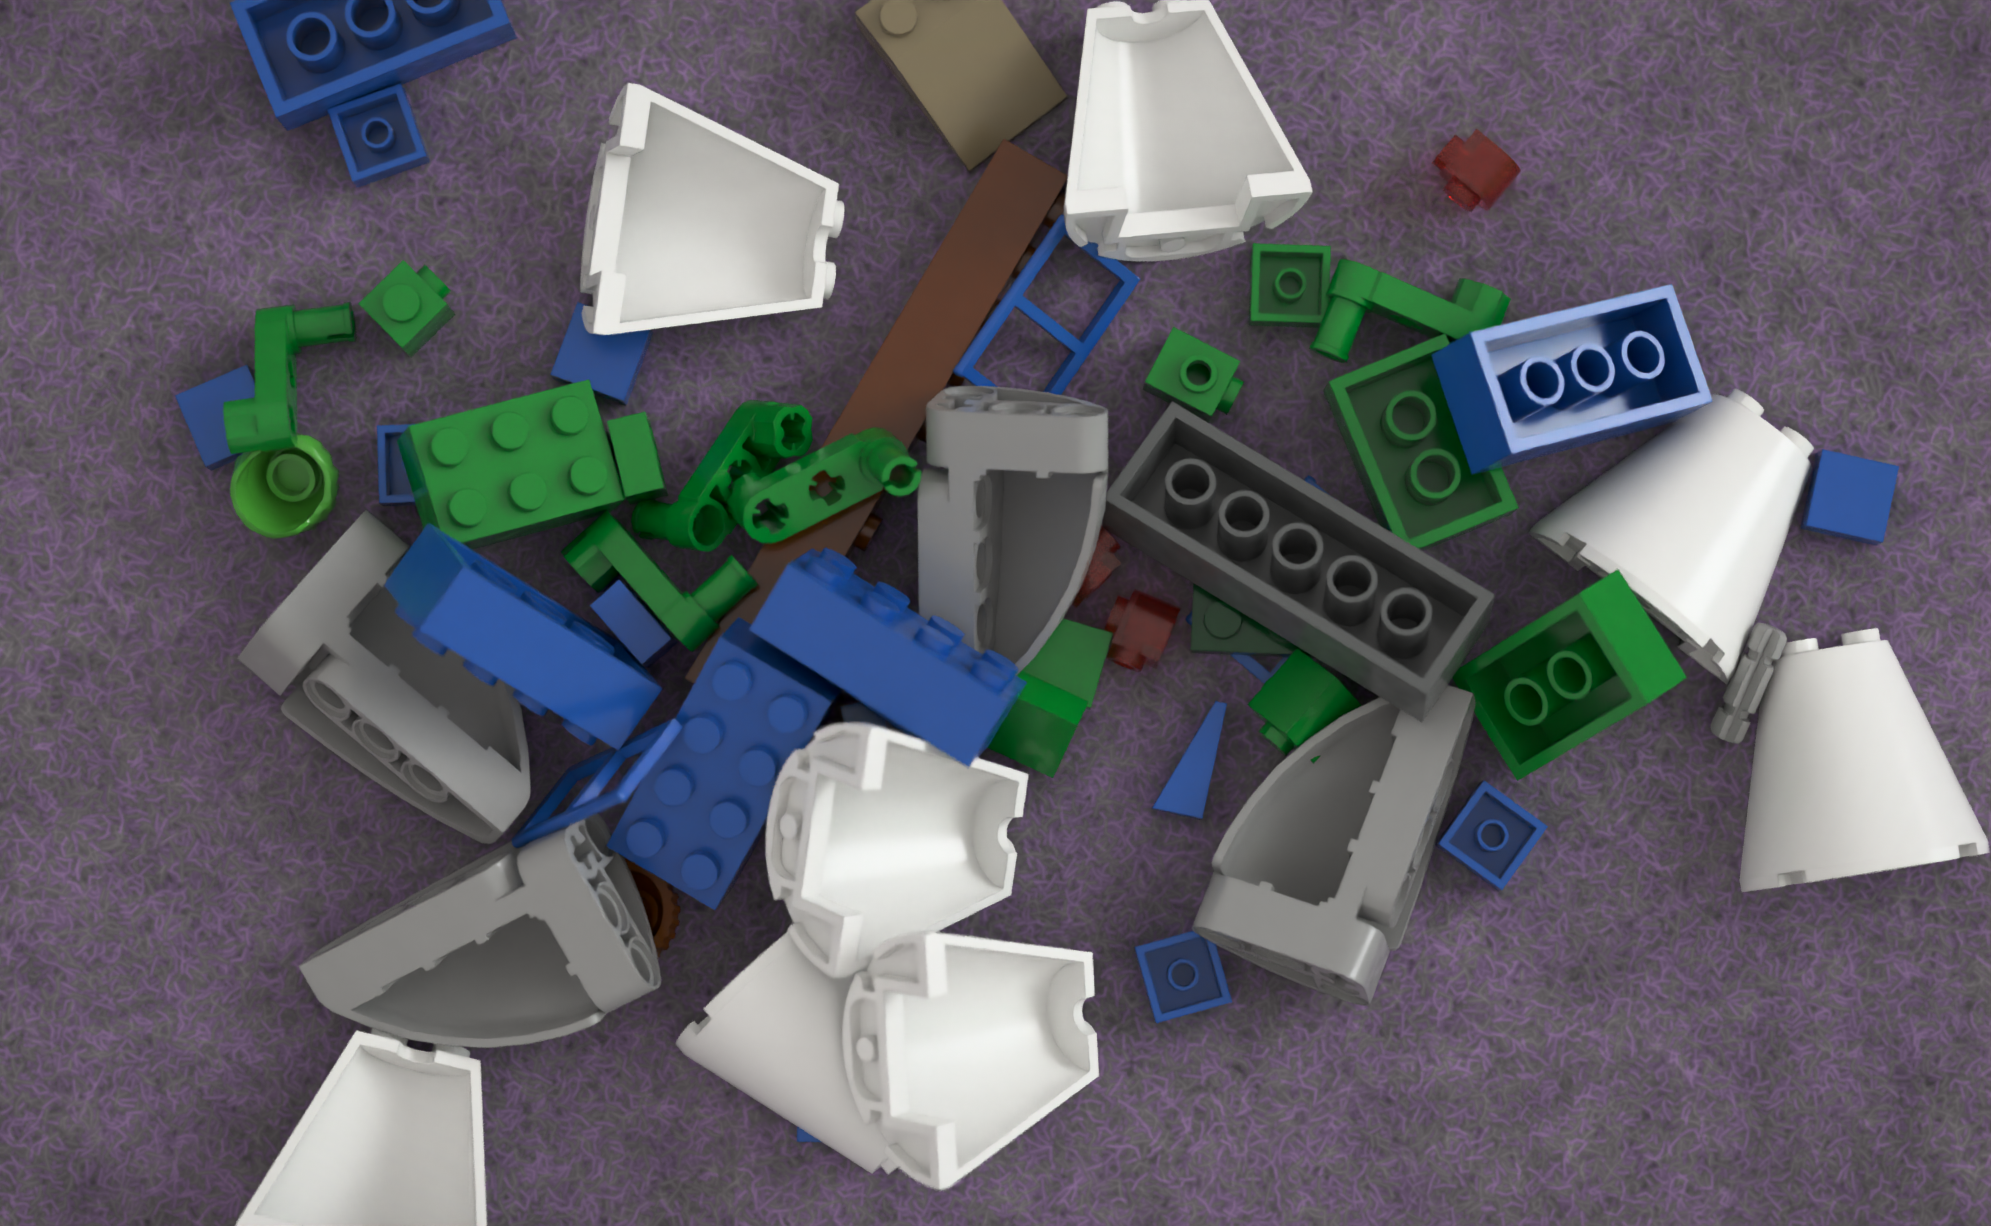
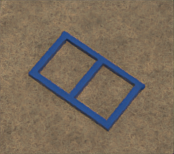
(1014, 297)
(604, 766)

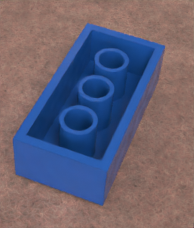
(345, 49)
(1571, 378)
(521, 638)
(889, 654)
(715, 781)

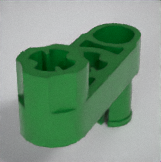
(1363, 290)
(280, 333)
(750, 442)
(862, 468)
(611, 550)

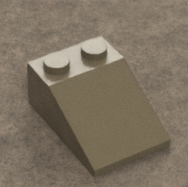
(963, 69)

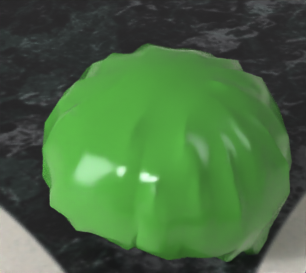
(285, 488)

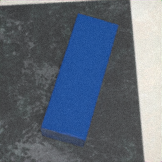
(1190, 781)

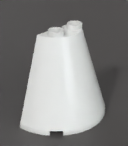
(1172, 138)
(699, 223)
(1692, 523)
(1848, 772)
(885, 841)
(782, 1044)
(965, 1045)
(383, 1143)

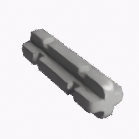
(1748, 683)

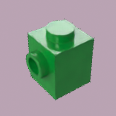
(409, 306)
(1194, 376)
(1300, 703)

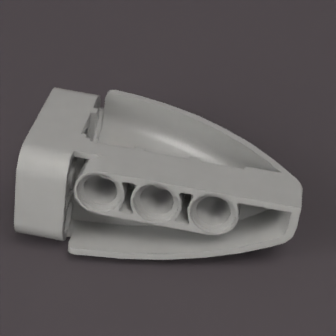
(1009, 512)
(386, 698)
(1337, 849)
(499, 948)

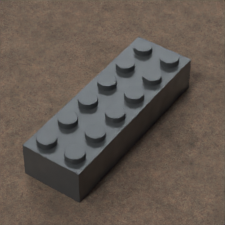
(1297, 561)

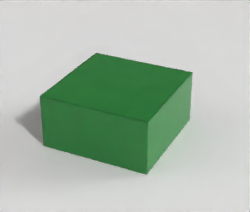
(1288, 285)
(637, 457)
(1072, 659)
(1039, 725)

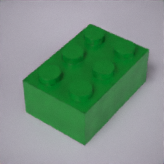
(1411, 451)
(512, 466)
(1569, 675)

